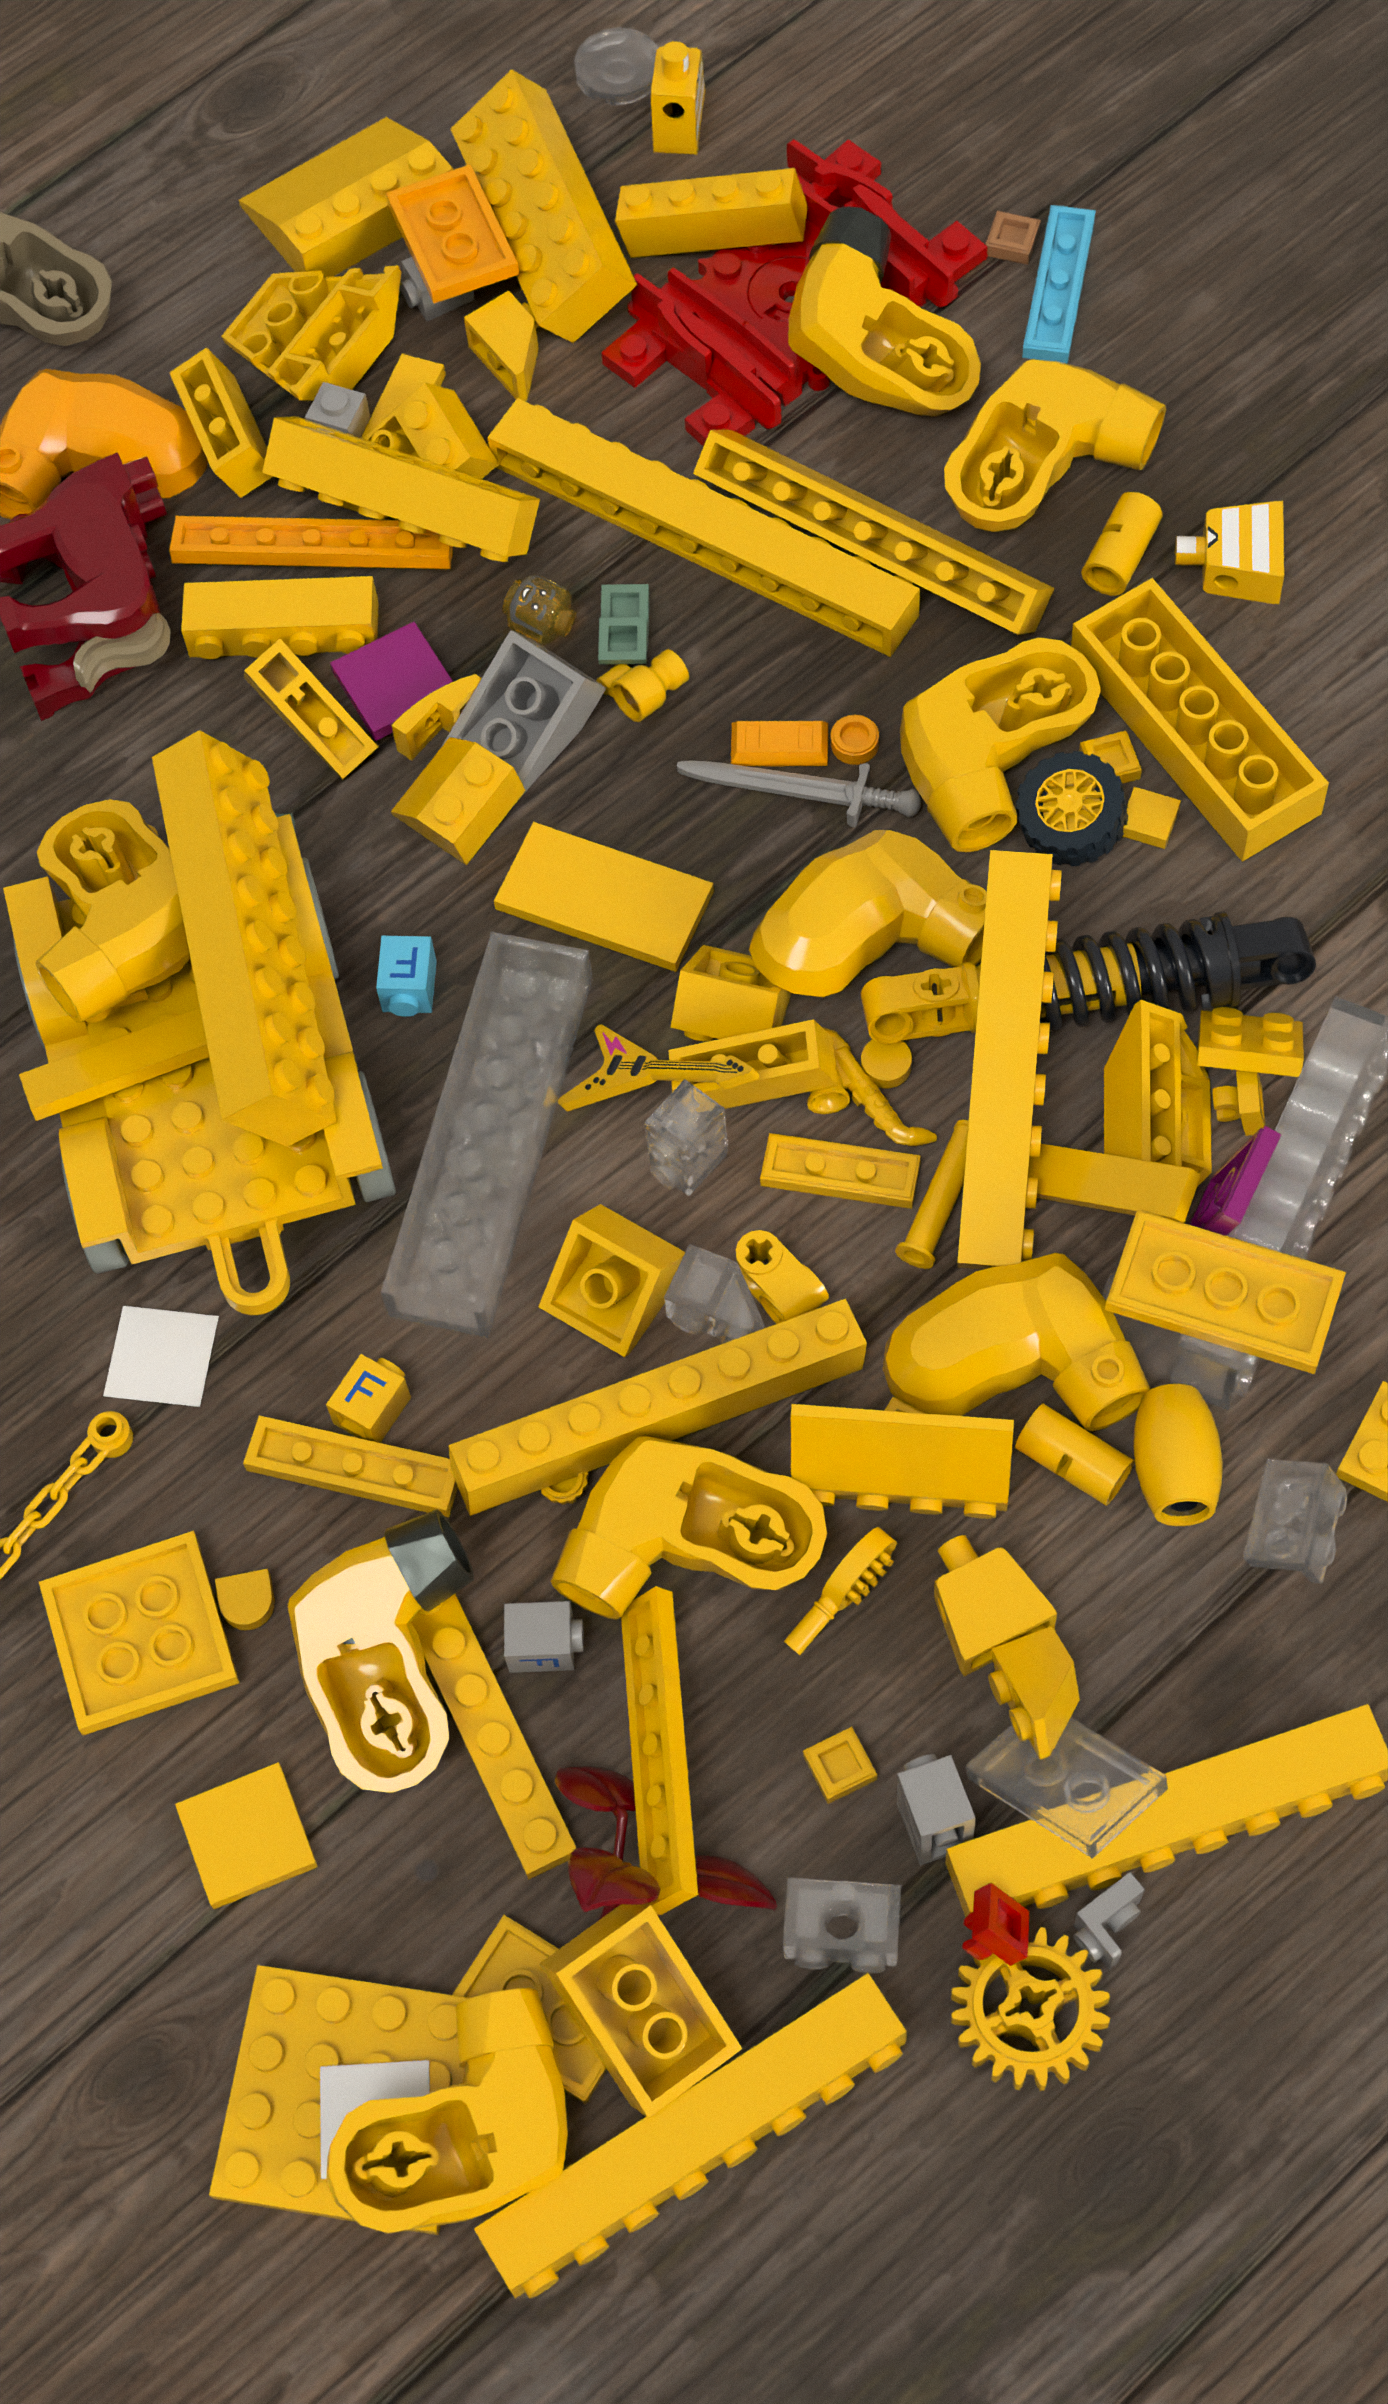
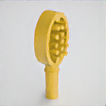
(845, 1585)

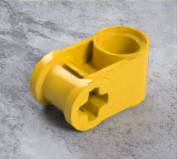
(782, 1285)

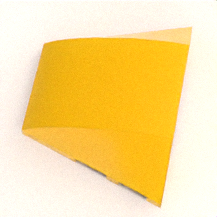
(317, 327)

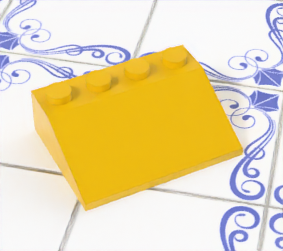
(337, 204)
(902, 1459)

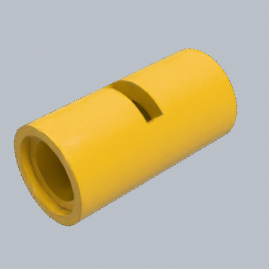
(1122, 543)
(1074, 1454)

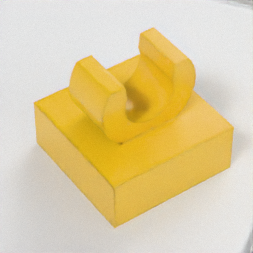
(1241, 1102)

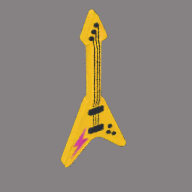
(632, 1067)

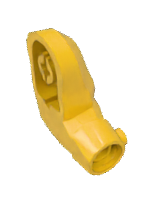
(986, 721)
(861, 902)
(1005, 1332)
(693, 1512)
(464, 2144)

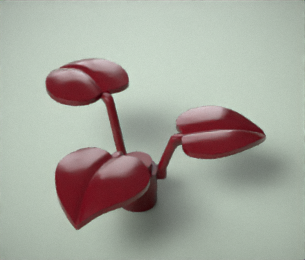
(607, 1881)

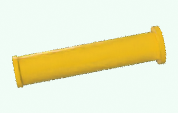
(937, 1203)

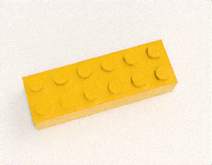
(544, 206)
(1199, 720)

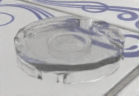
(616, 65)

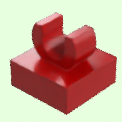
(997, 1926)

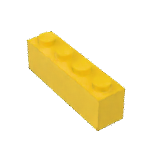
(712, 213)
(303, 613)

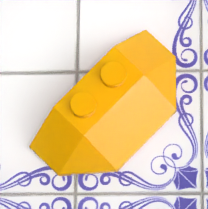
(1157, 1093)

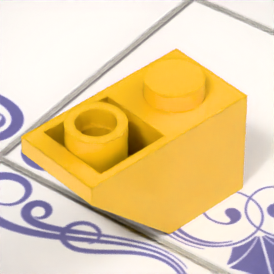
(1038, 1685)

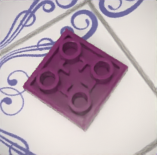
(389, 677)

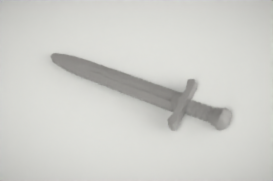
(808, 787)

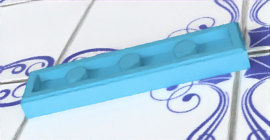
(1059, 284)

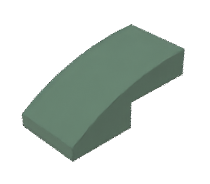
(624, 624)

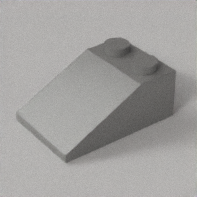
(527, 707)

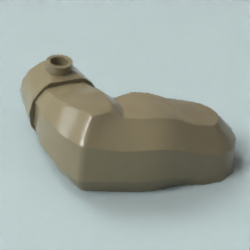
(49, 286)

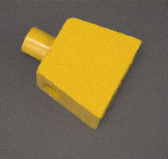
(986, 1602)

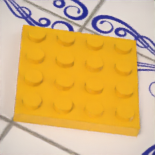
(290, 2031)

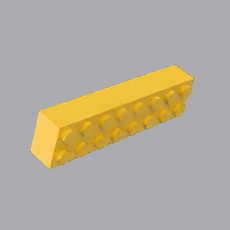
(243, 941)

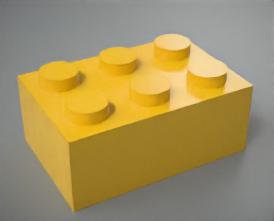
(641, 2006)

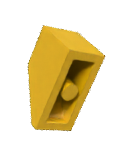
(505, 341)

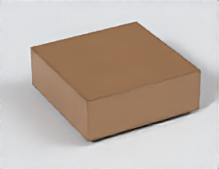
(1012, 237)

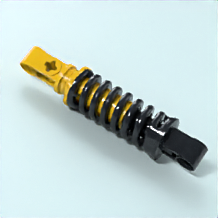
(1106, 976)

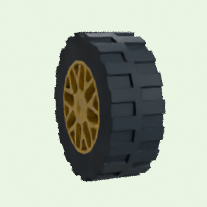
(1072, 808)

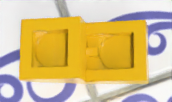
(431, 714)

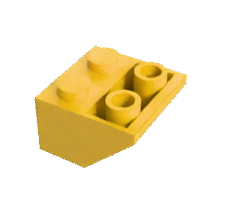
(436, 429)

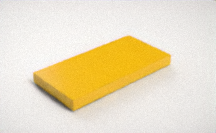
(604, 896)
(1225, 1291)

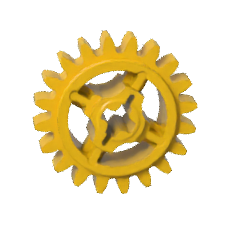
(1006, 2020)

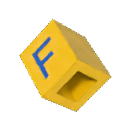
(369, 1398)

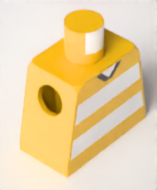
(680, 80)
(1239, 551)

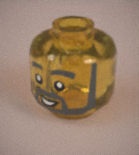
(539, 609)

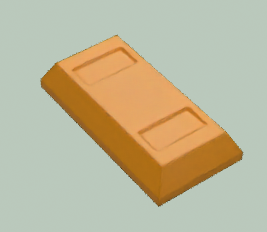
(779, 743)

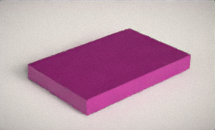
(1235, 1184)

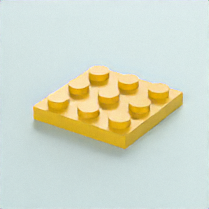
(138, 1633)

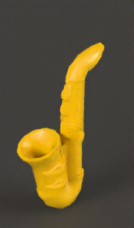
(866, 1093)

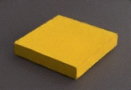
(246, 1835)

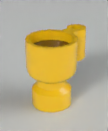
(644, 688)

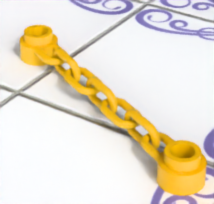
(107, 1447)

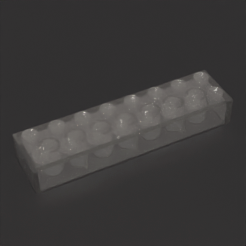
(488, 1135)
(1298, 1183)

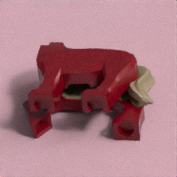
(98, 538)

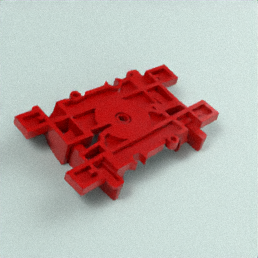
(735, 321)

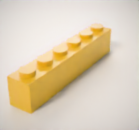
(400, 487)

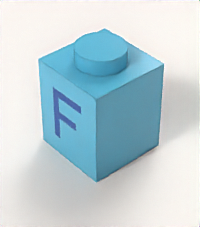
(406, 975)

